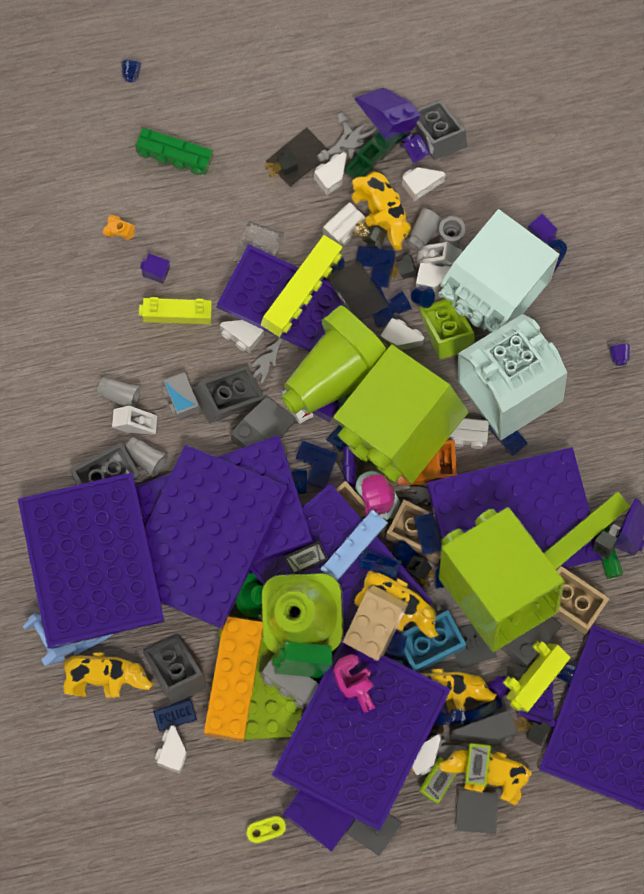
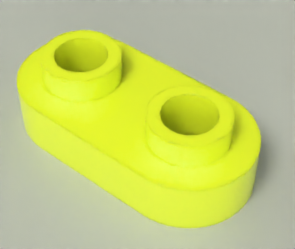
(266, 830)

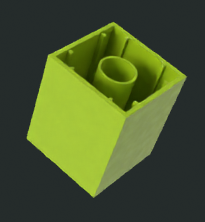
(399, 416)
(500, 578)

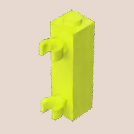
(176, 311)
(537, 677)

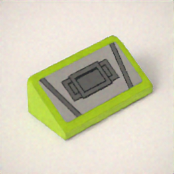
(478, 764)
(436, 783)

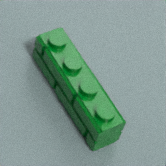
(174, 151)

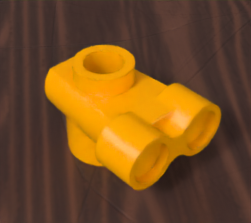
(119, 228)

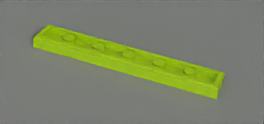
(586, 530)

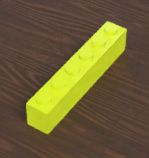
(301, 286)

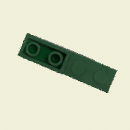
(371, 154)

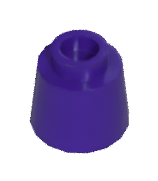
(620, 354)
(498, 687)

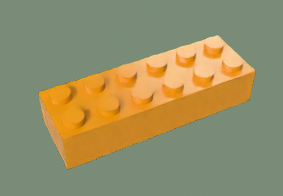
(234, 680)

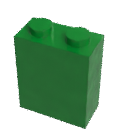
(302, 659)

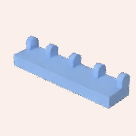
(354, 545)

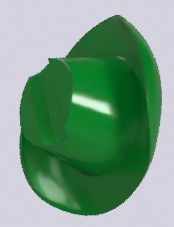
(250, 597)

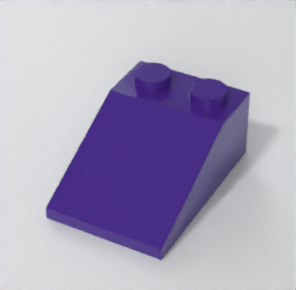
(388, 112)
(632, 529)
(318, 820)

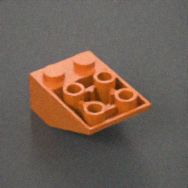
(441, 466)

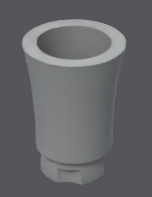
(423, 230)
(451, 230)
(119, 392)
(146, 456)

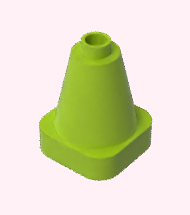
(334, 363)
(320, 607)

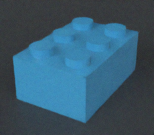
(425, 651)

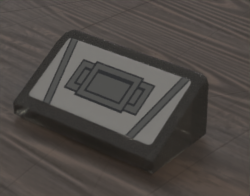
(306, 558)

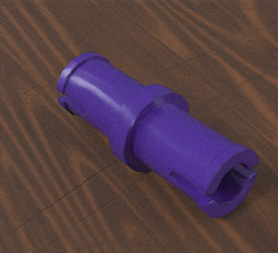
(349, 466)

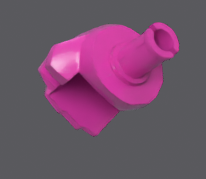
(378, 494)
(353, 685)

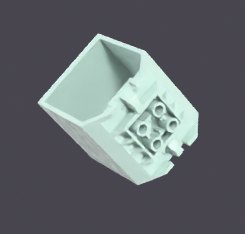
(499, 273)
(512, 375)

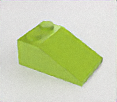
(446, 329)

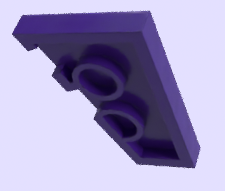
(542, 709)

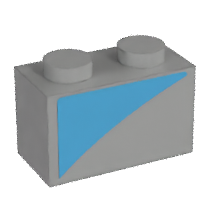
(180, 395)

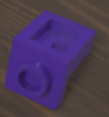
(414, 147)

